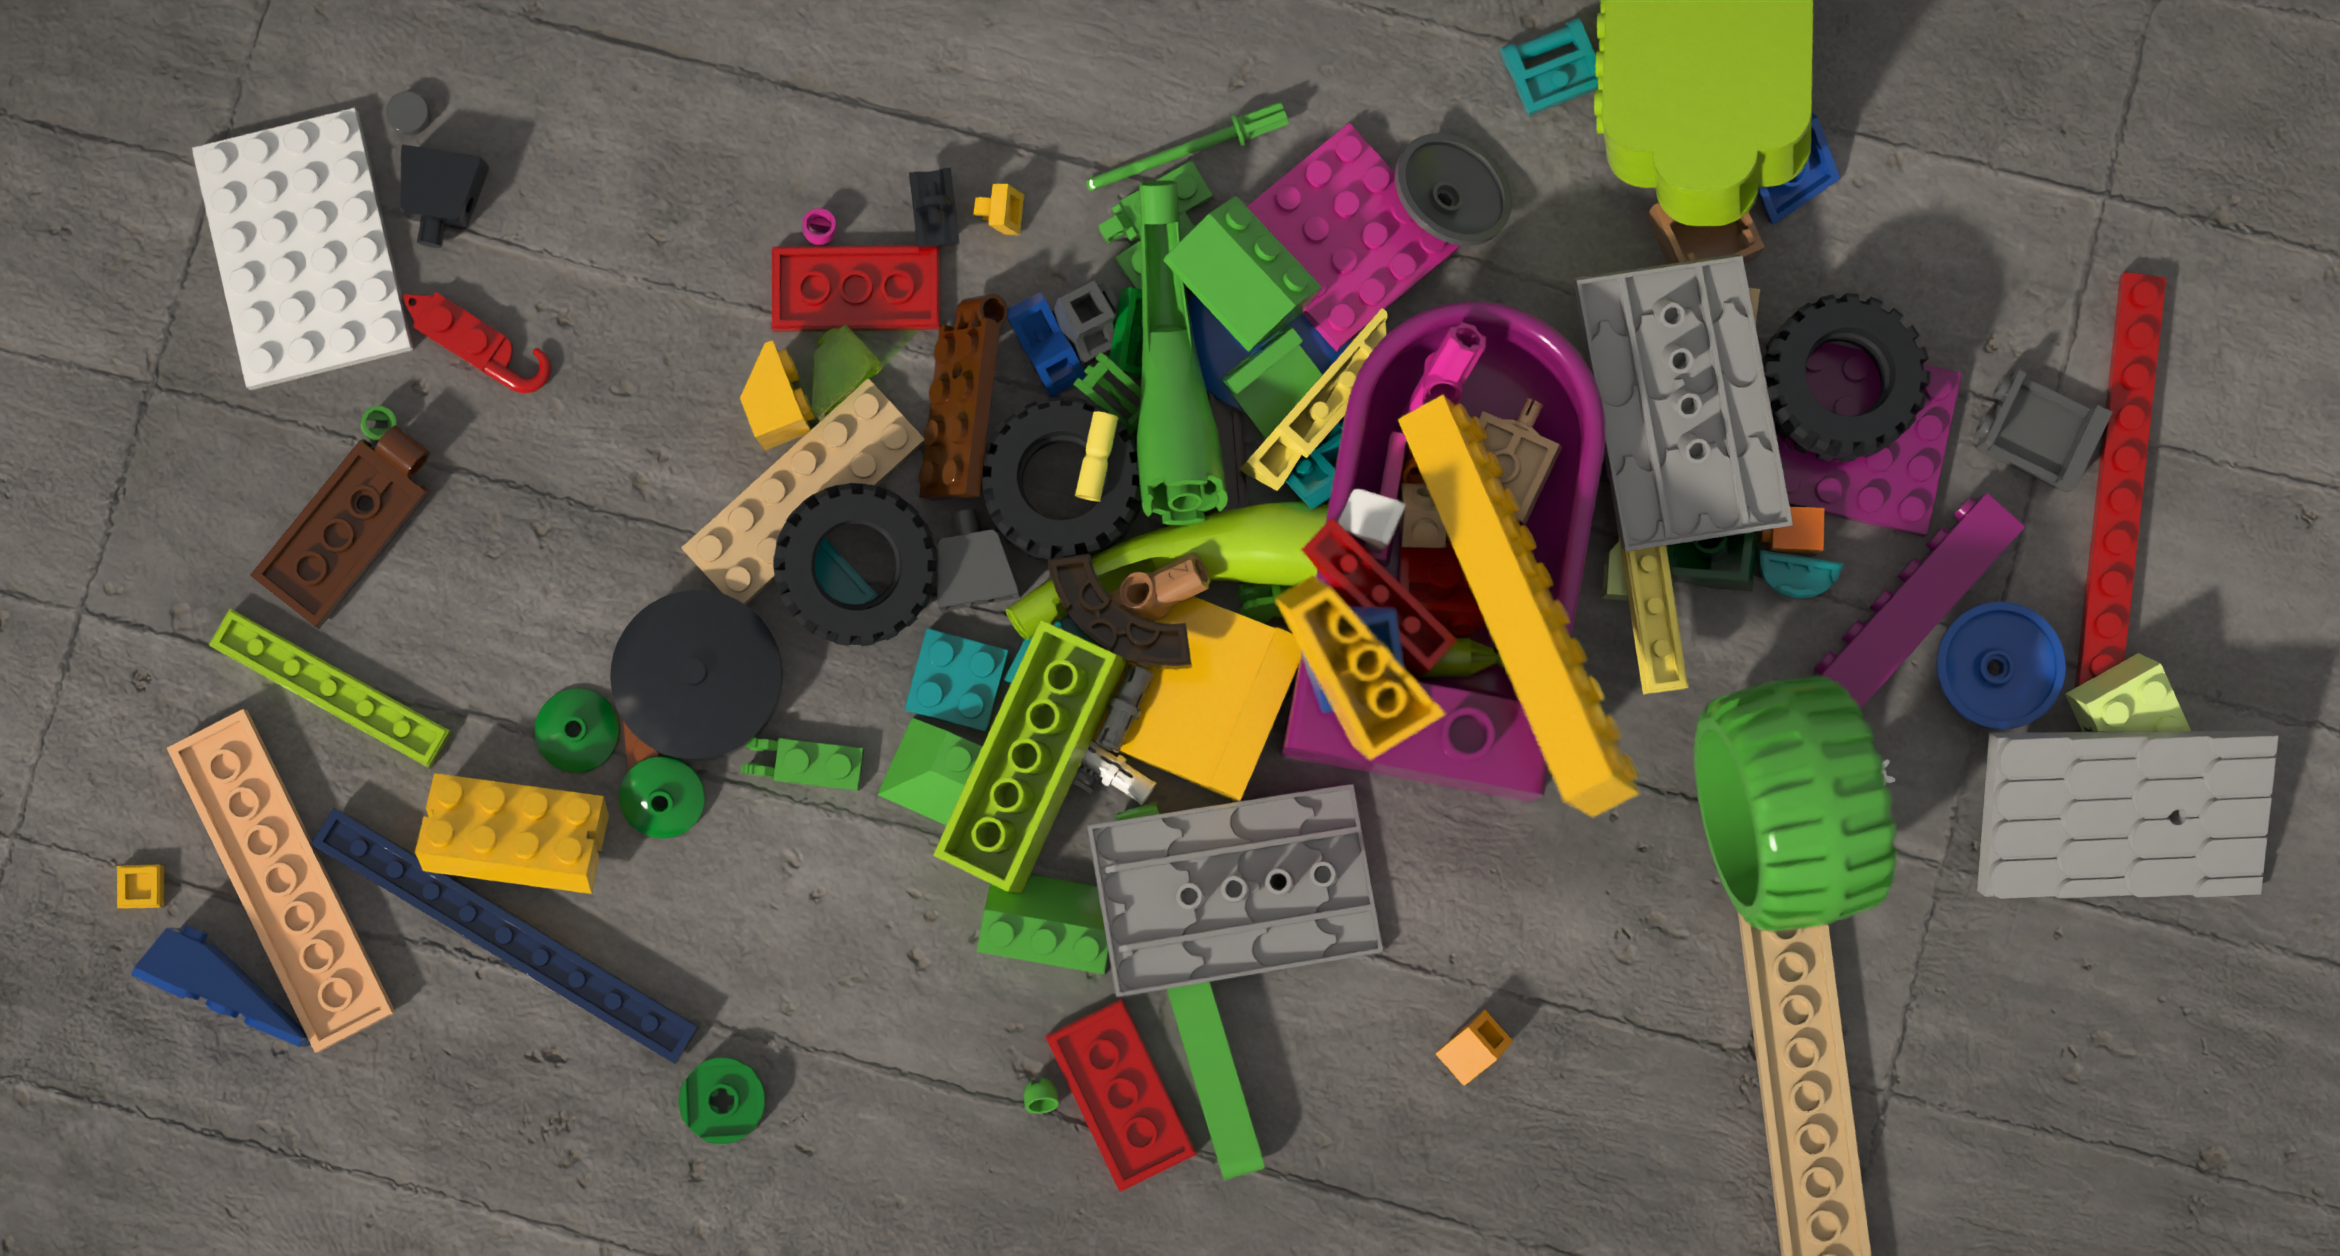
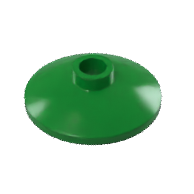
(598, 733)
(669, 779)

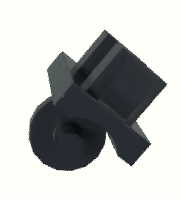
(934, 208)

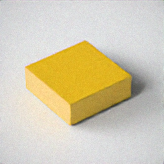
(140, 886)

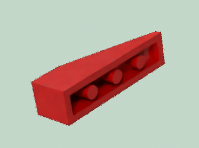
(1367, 584)

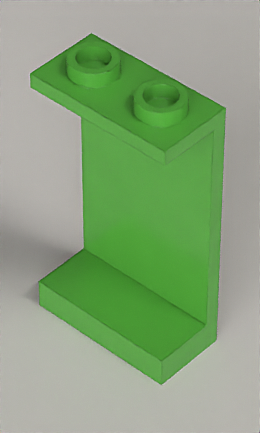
(1272, 381)

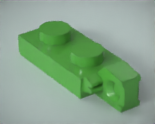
(1127, 218)

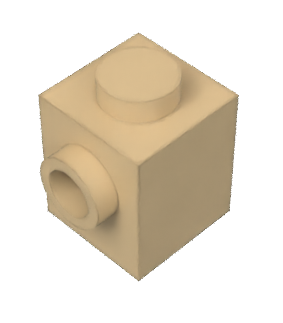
(1420, 520)

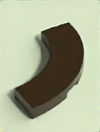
(1112, 627)

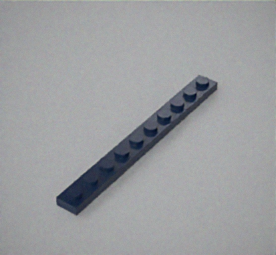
(506, 936)

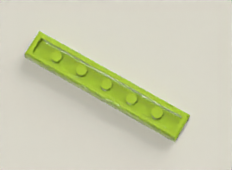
(330, 688)

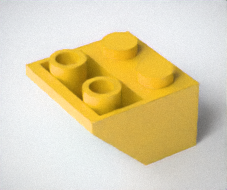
(771, 401)

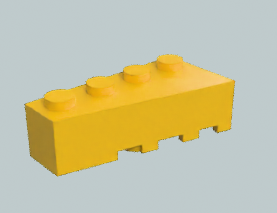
(1358, 675)

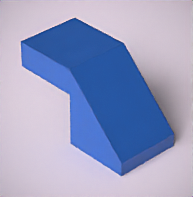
(1045, 344)

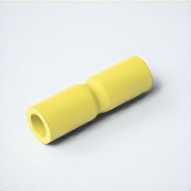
(1097, 452)

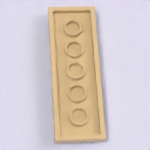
(852, 444)

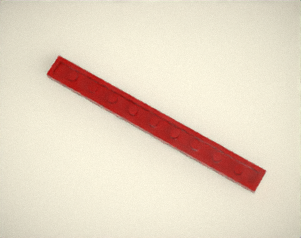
(2121, 475)

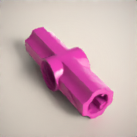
(1448, 367)

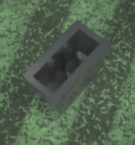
(972, 566)

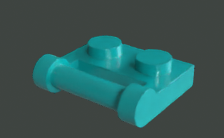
(1556, 79)

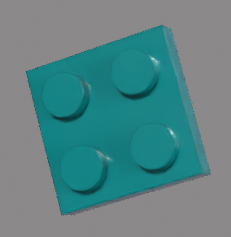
(956, 680)

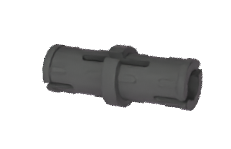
(1124, 708)

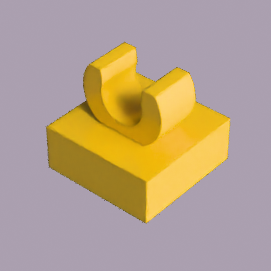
(1002, 209)

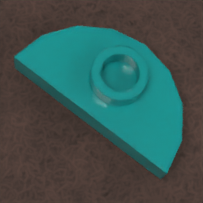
(1797, 575)

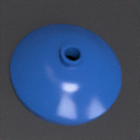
(2028, 660)

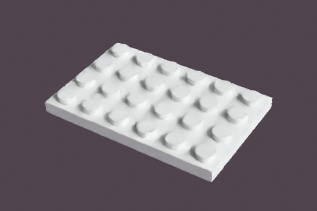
(302, 249)

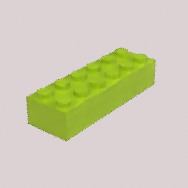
(1030, 757)

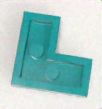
(1314, 475)

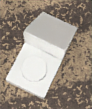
(1371, 518)

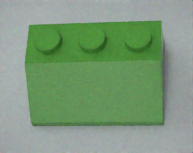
(1242, 274)
(1046, 924)

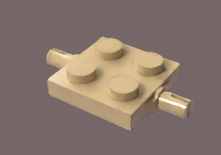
(1522, 455)

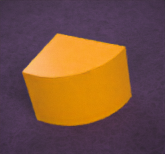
(1474, 1047)

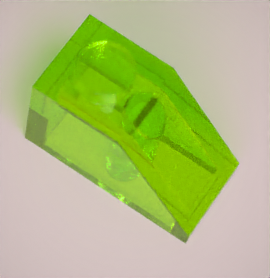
(839, 369)

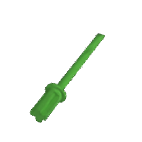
(1244, 127)

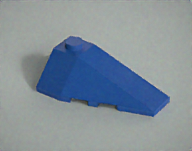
(196, 968)

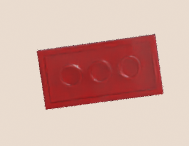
(855, 287)
(1121, 1095)

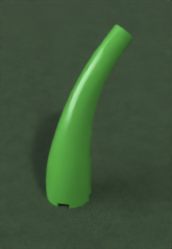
(1176, 425)

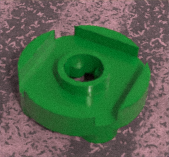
(704, 1083)

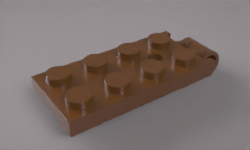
(961, 400)
(335, 540)

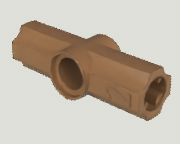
(1165, 588)

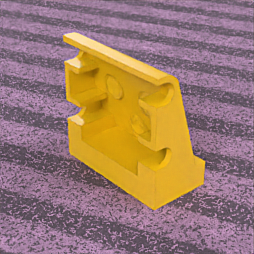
(1219, 713)

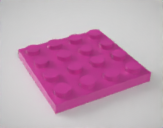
(1349, 233)

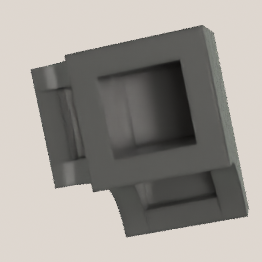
(1088, 319)

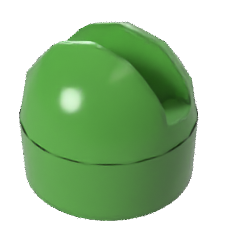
(377, 414)
(1040, 1096)

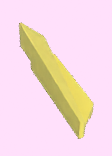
(1315, 412)

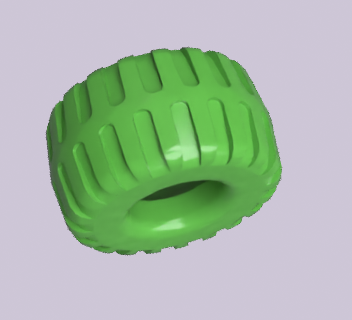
(1794, 803)

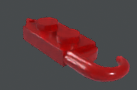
(473, 341)

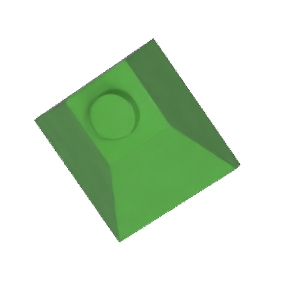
(929, 770)

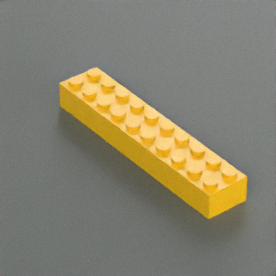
(1519, 607)

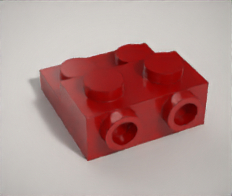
(1440, 586)

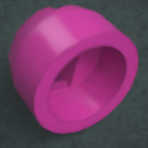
(821, 221)

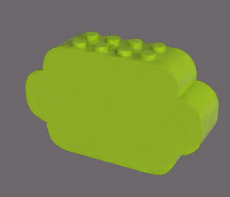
(1705, 99)

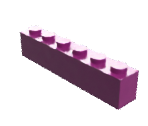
(1922, 598)

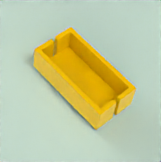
(512, 833)

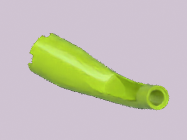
(1234, 545)

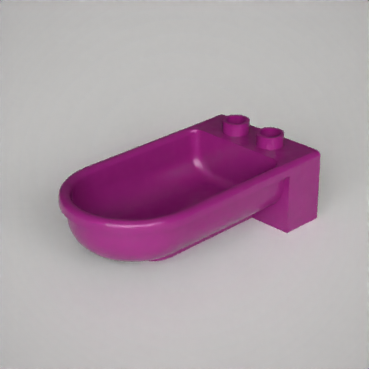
(1485, 732)

